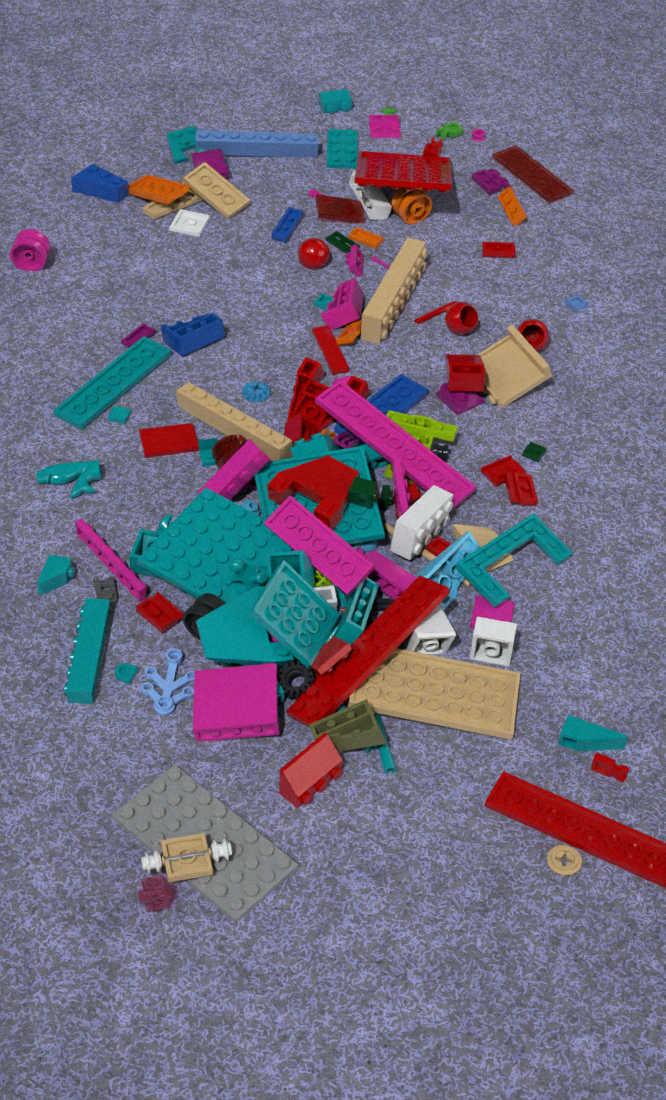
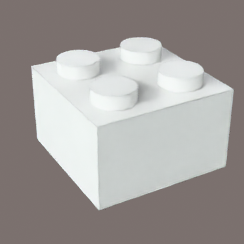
(493, 641)

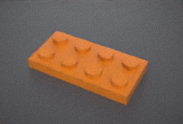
(157, 189)

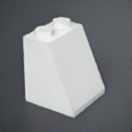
(432, 635)

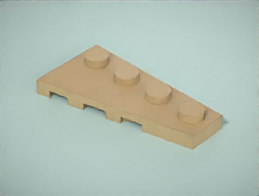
(158, 209)

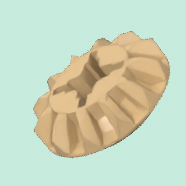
(572, 857)

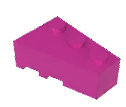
(345, 306)

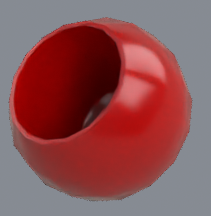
(313, 253)
(461, 318)
(538, 329)

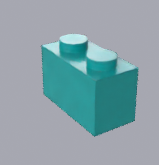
(335, 101)

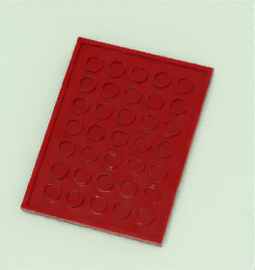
(403, 171)

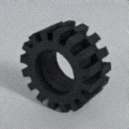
(289, 673)

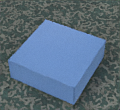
(576, 303)

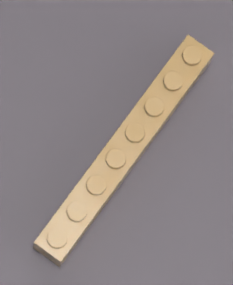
(232, 421)

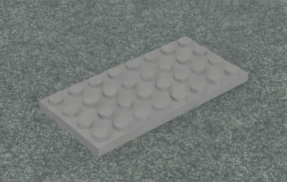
(181, 807)

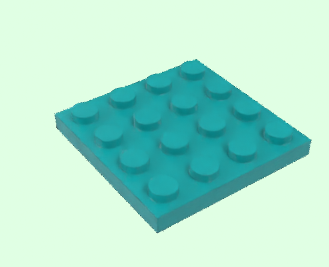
(294, 613)

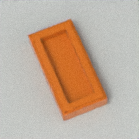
(366, 238)

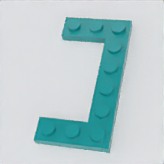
(474, 565)

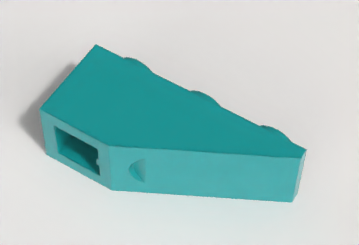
(586, 736)

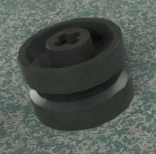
(203, 605)

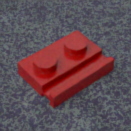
(496, 470)
(520, 489)
(159, 612)

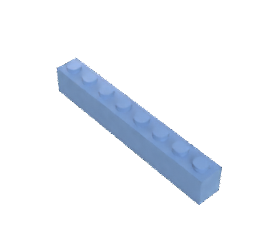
(258, 143)

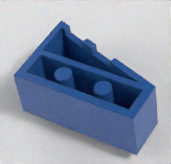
(100, 183)
(193, 334)

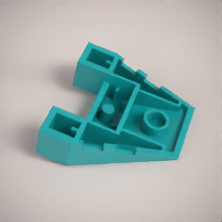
(236, 637)

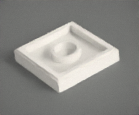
(189, 222)

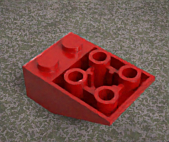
(465, 372)

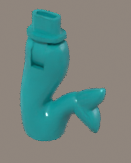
(66, 472)

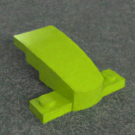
(423, 430)

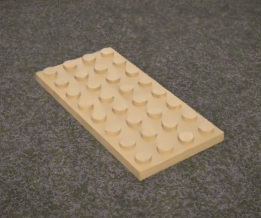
(443, 693)

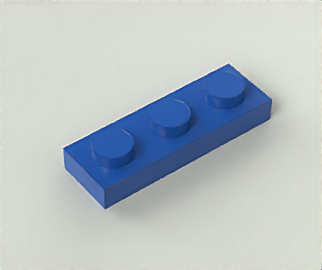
(287, 224)

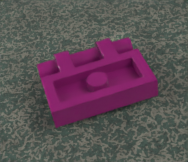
(490, 181)

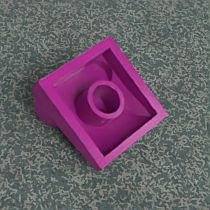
(213, 158)
(459, 400)

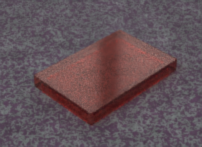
(339, 209)

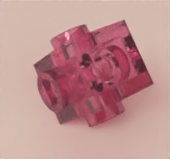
(154, 893)

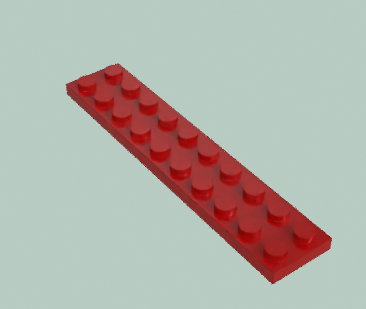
(369, 651)
(579, 827)

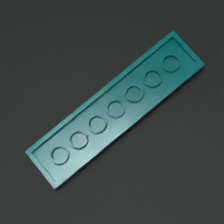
(112, 382)

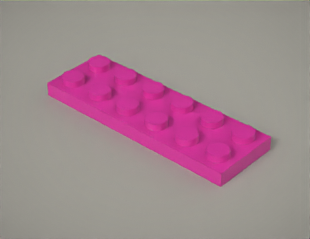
(324, 548)

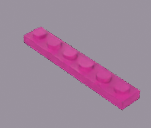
(114, 564)

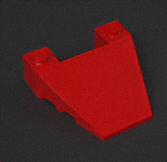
(308, 388)
(320, 480)

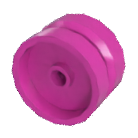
(30, 250)

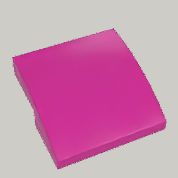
(384, 126)

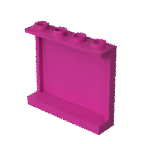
(235, 702)

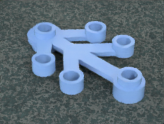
(169, 685)

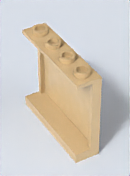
(512, 368)

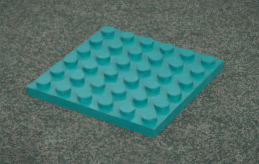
(358, 522)
(203, 541)

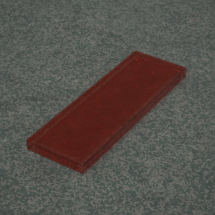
(533, 174)

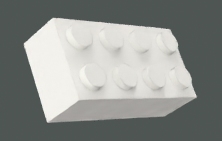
(421, 522)

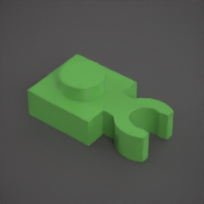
(451, 130)

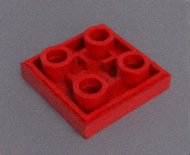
(330, 653)

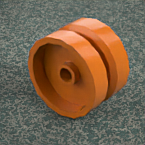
(411, 204)

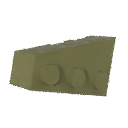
(350, 727)

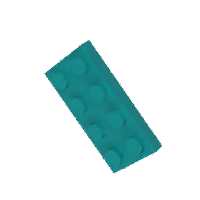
(342, 148)

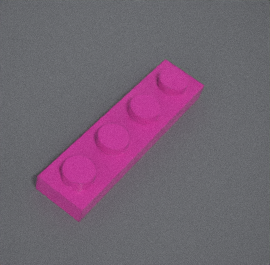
(400, 487)

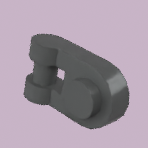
(106, 594)

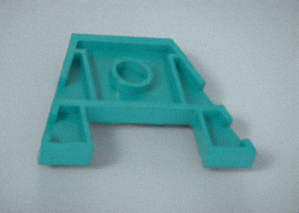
(181, 141)

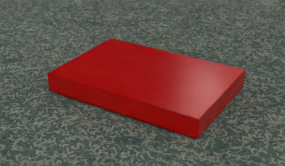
(168, 440)

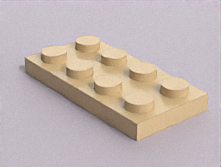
(216, 190)

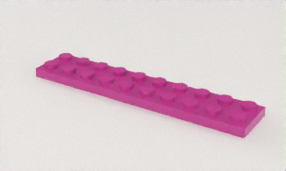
(393, 441)

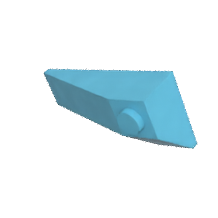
(443, 568)

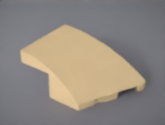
(482, 536)

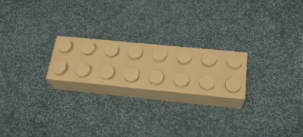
(393, 291)

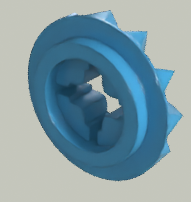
(260, 395)

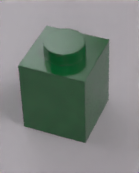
(363, 492)

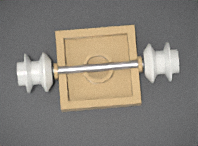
(186, 857)

